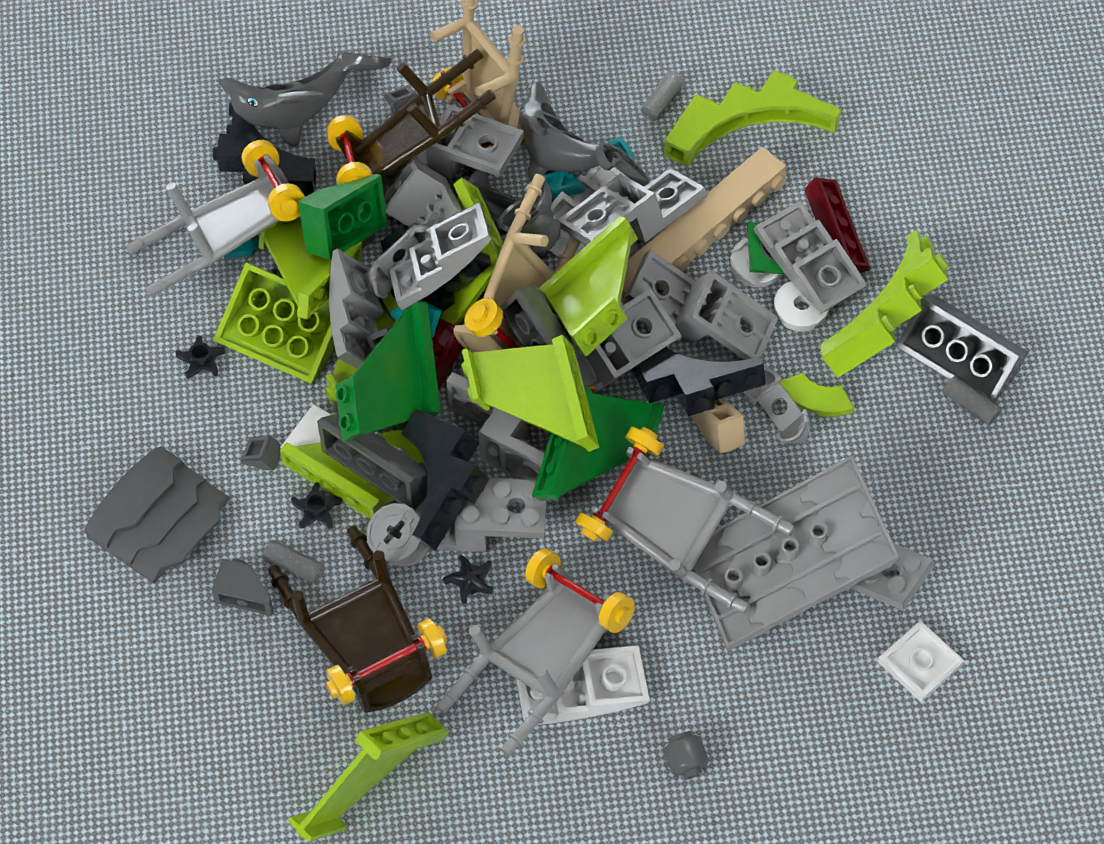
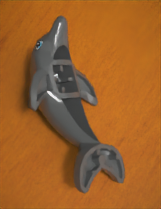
(295, 103)
(559, 150)
(502, 209)

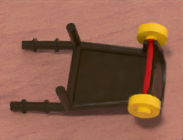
(406, 131)
(367, 636)

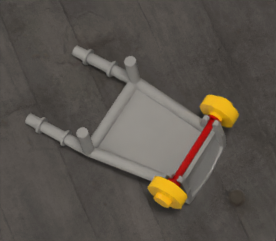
(231, 218)
(670, 514)
(546, 640)

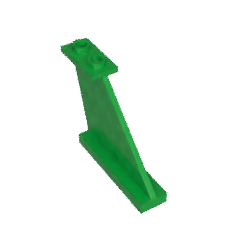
(392, 379)
(571, 465)

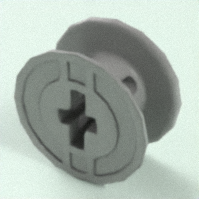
(383, 533)

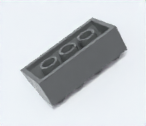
(537, 325)
(961, 347)
(376, 462)

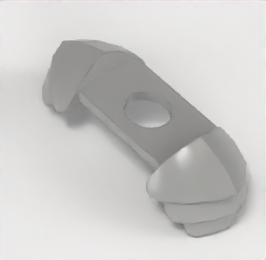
(379, 276)
(794, 423)

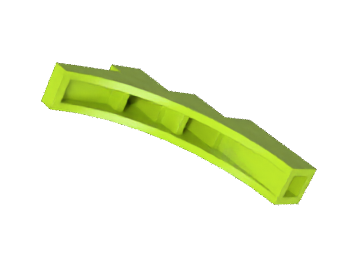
(742, 107)
(899, 301)

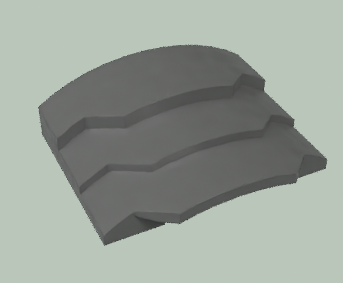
(156, 514)

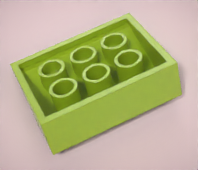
(266, 327)

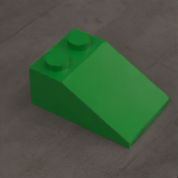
(342, 215)

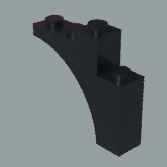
(240, 133)
(443, 296)
(695, 380)
(449, 475)

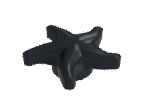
(200, 357)
(316, 507)
(470, 578)

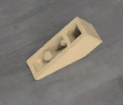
(722, 426)

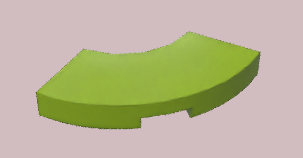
(816, 398)

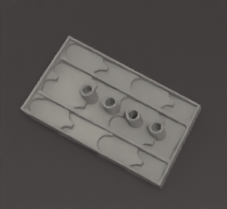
(831, 549)

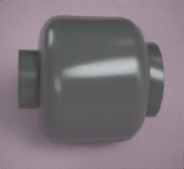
(686, 755)

